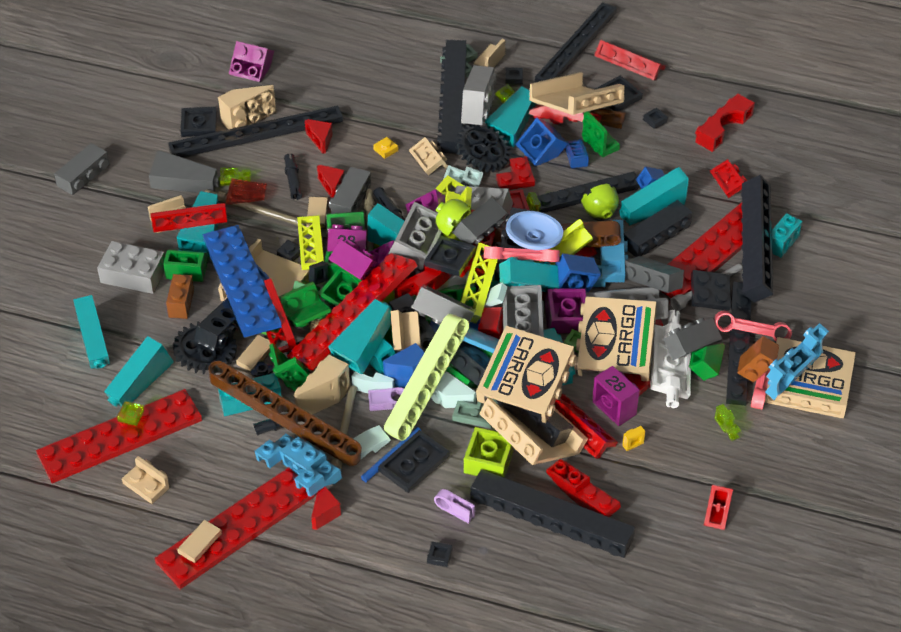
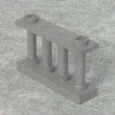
(641, 294)

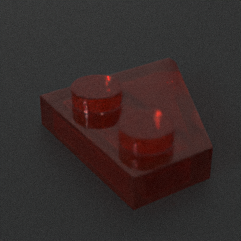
(245, 191)

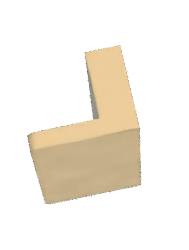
(491, 55)
(405, 329)

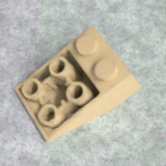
(246, 106)
(324, 386)

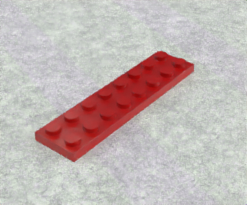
(710, 249)
(375, 286)
(116, 438)
(238, 526)

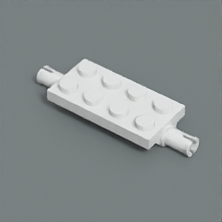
(667, 374)

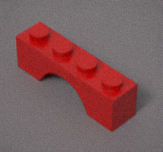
(736, 110)

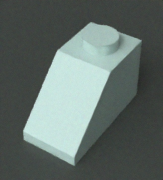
(452, 390)

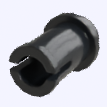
(265, 426)

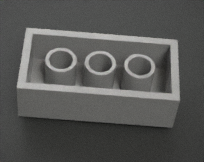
(478, 95)
(524, 309)

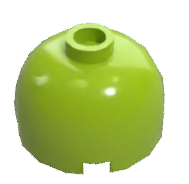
(601, 202)
(450, 215)

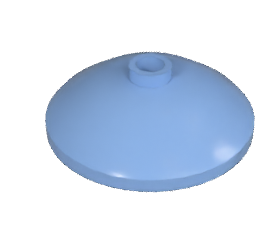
(534, 230)

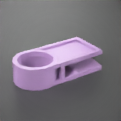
(382, 398)
(455, 505)

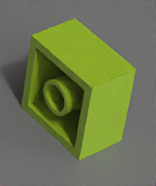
(488, 452)

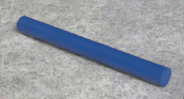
(374, 469)

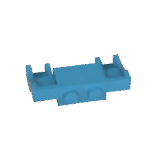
(613, 261)
(796, 361)
(302, 459)

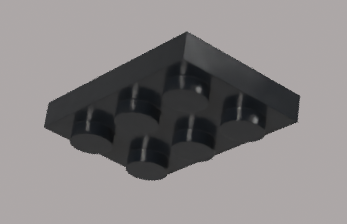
(413, 461)

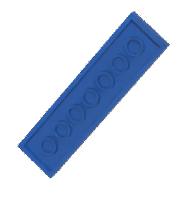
(241, 281)

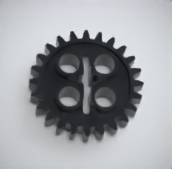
(482, 148)
(197, 355)

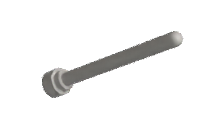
(679, 302)

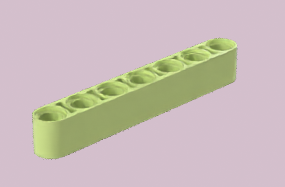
(426, 377)

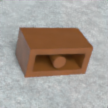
(180, 296)
(757, 359)

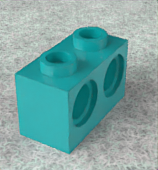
(785, 234)

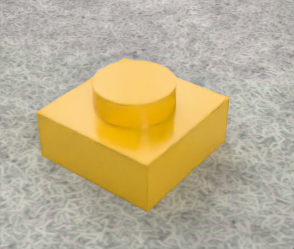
(385, 147)
(633, 438)

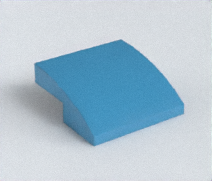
(481, 340)

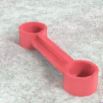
(522, 254)
(751, 326)
(759, 391)

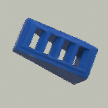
(577, 154)

